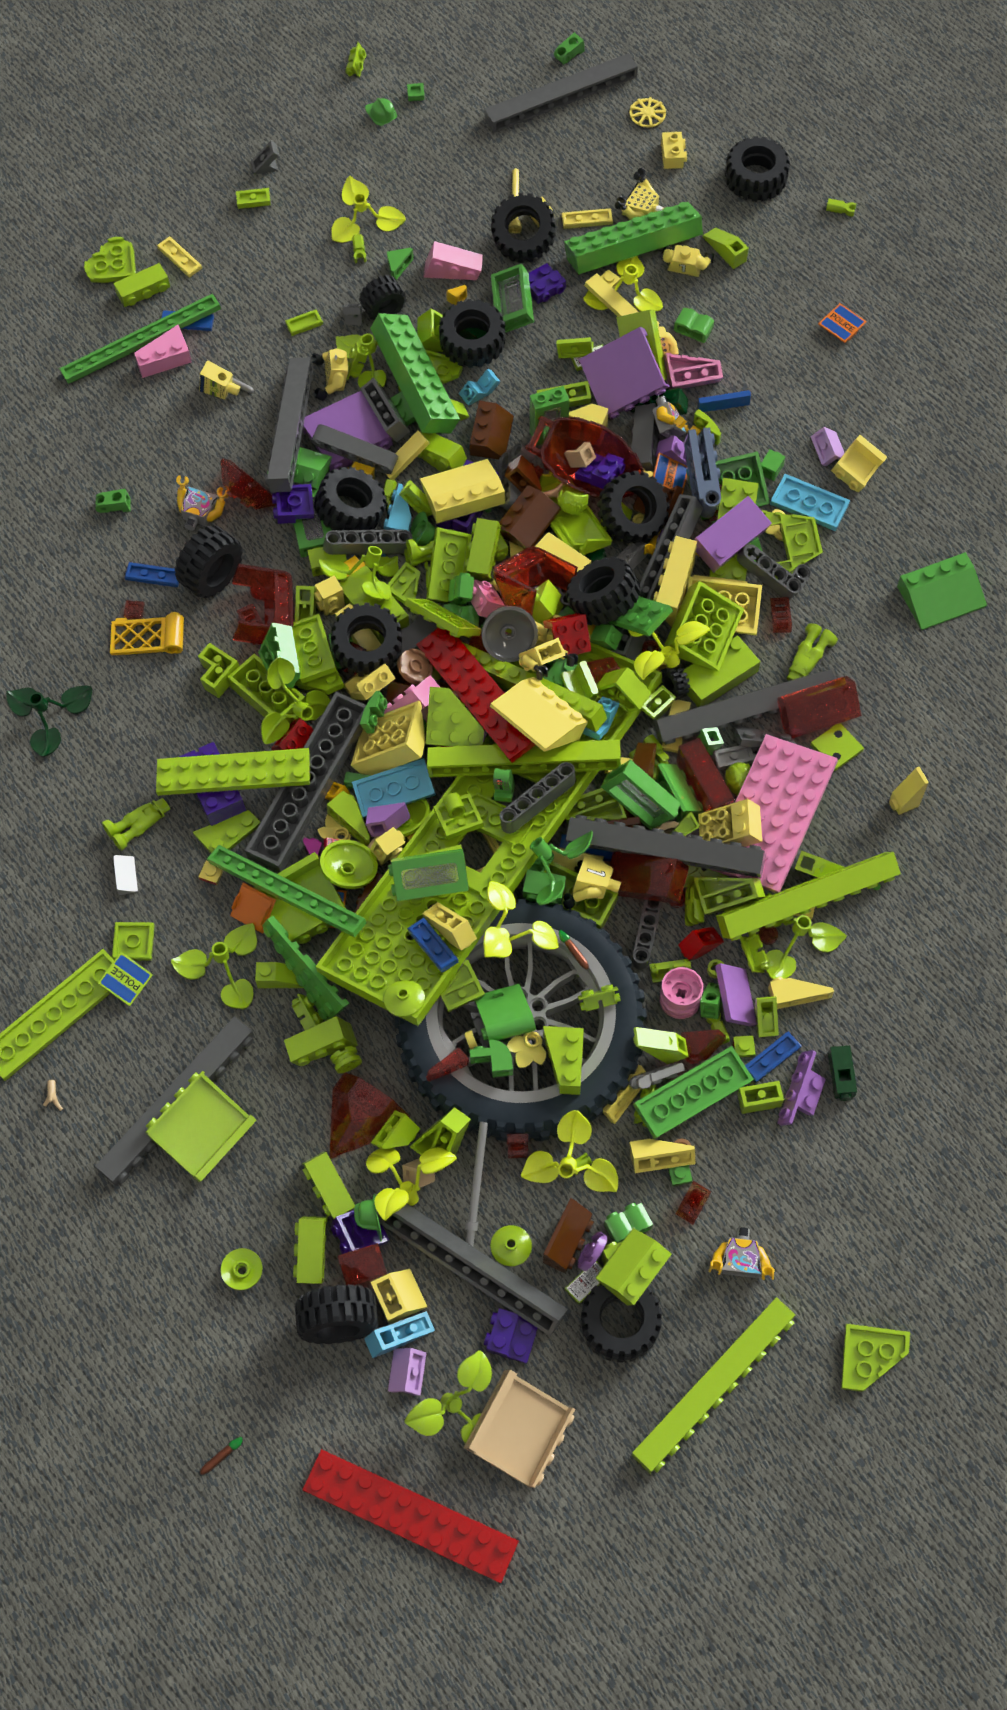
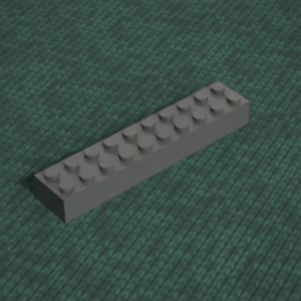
(297, 805)
(690, 851)

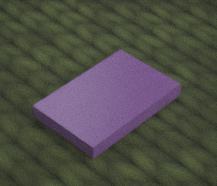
(735, 995)

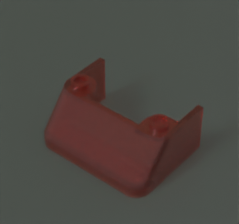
(527, 569)
(277, 592)

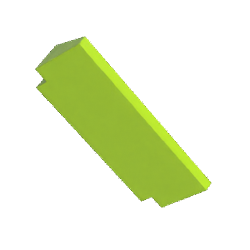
(578, 531)

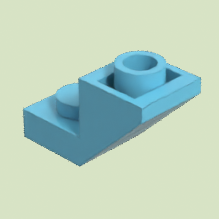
(477, 390)
(610, 709)

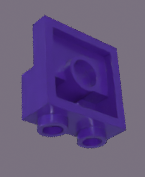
(545, 283)
(601, 470)
(293, 504)
(354, 1237)
(510, 1336)

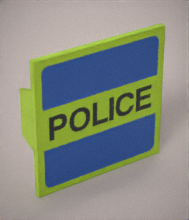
(125, 979)

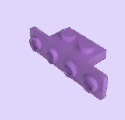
(803, 1090)

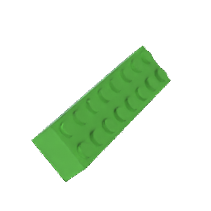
(633, 237)
(415, 373)

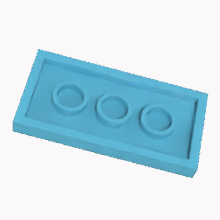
(811, 501)
(397, 785)

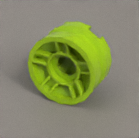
(346, 1059)

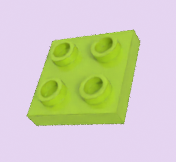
(458, 815)

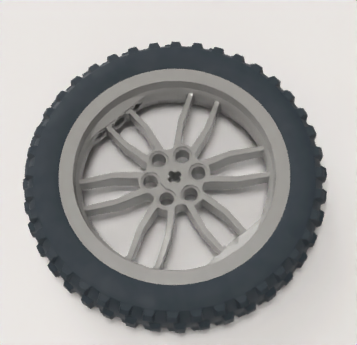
(603, 1071)

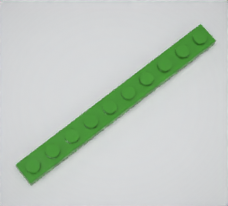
(139, 339)
(287, 891)

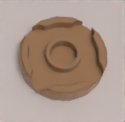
(414, 666)

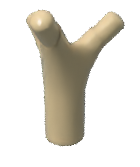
(554, 493)
(51, 1094)

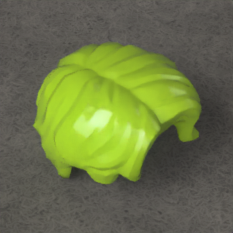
(572, 503)
(736, 775)

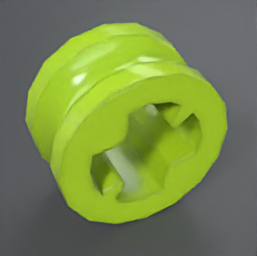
(712, 973)

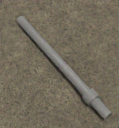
(471, 1223)

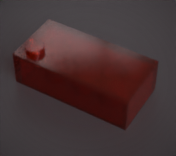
(819, 706)
(703, 775)
(649, 877)

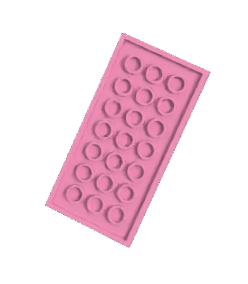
(788, 788)

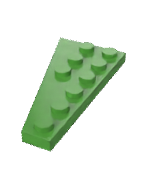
(314, 983)

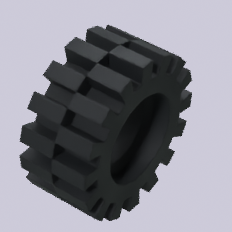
(675, 681)

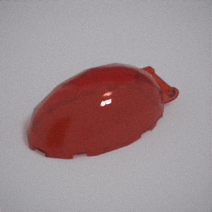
(569, 435)

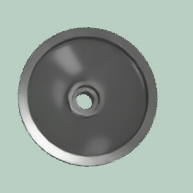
(509, 646)

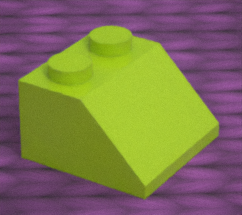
(429, 330)

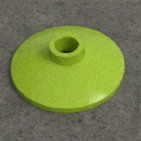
(405, 1005)
(507, 1255)
(234, 1261)

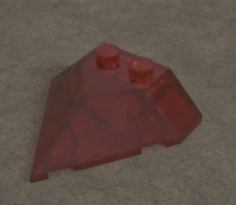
(244, 486)
(357, 1114)

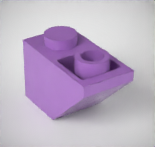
(672, 448)
(385, 817)

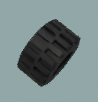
(382, 296)

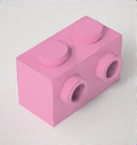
(485, 598)

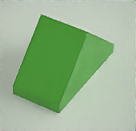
(399, 260)

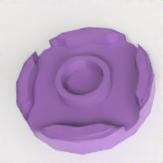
(592, 1251)

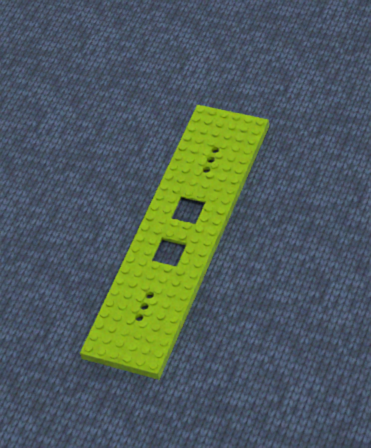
(382, 952)

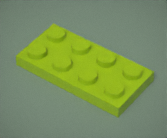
(447, 561)
(442, 617)
(312, 649)

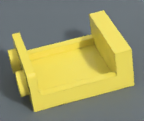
(858, 463)
(364, 687)

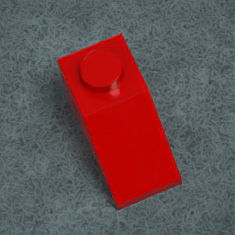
(700, 942)

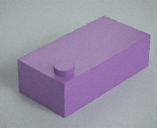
(731, 533)

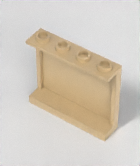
(519, 1429)

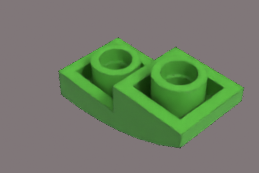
(374, 708)

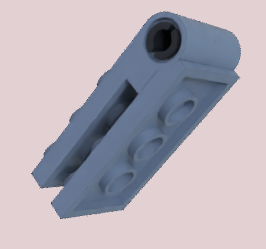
(702, 470)

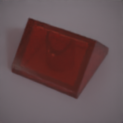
(362, 1265)

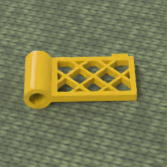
(171, 635)

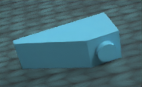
(398, 1334)

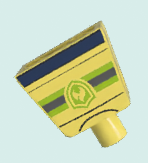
(217, 381)

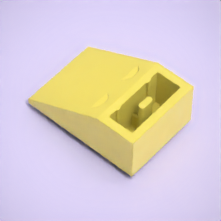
(732, 823)

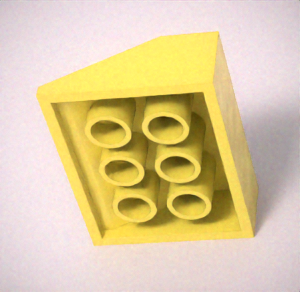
(463, 490)
(676, 576)
(743, 594)
(540, 714)
(395, 741)

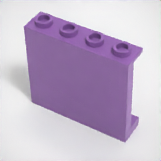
(623, 373)
(350, 416)

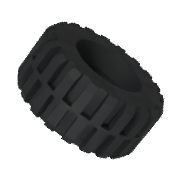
(757, 185)
(516, 207)
(469, 315)
(356, 486)
(652, 497)
(208, 561)
(603, 590)
(366, 618)
(336, 1314)
(614, 1347)

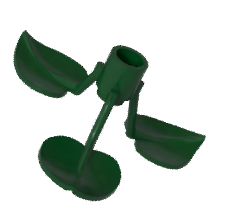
(24, 699)

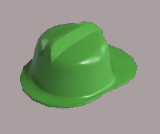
(381, 111)
(422, 530)
(367, 1217)

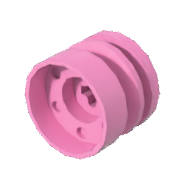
(686, 984)

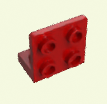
(571, 631)
(296, 736)

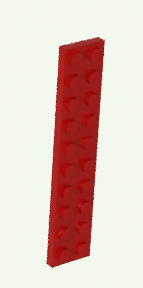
(474, 688)
(411, 1516)

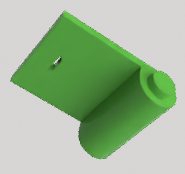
(505, 1013)

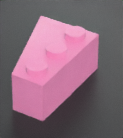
(452, 263)
(163, 353)
(691, 371)
(413, 694)

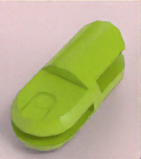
(693, 908)

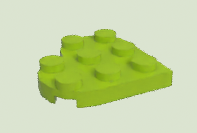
(112, 263)

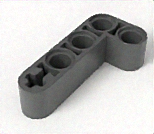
(511, 491)
(785, 579)

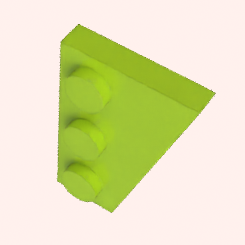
(228, 832)

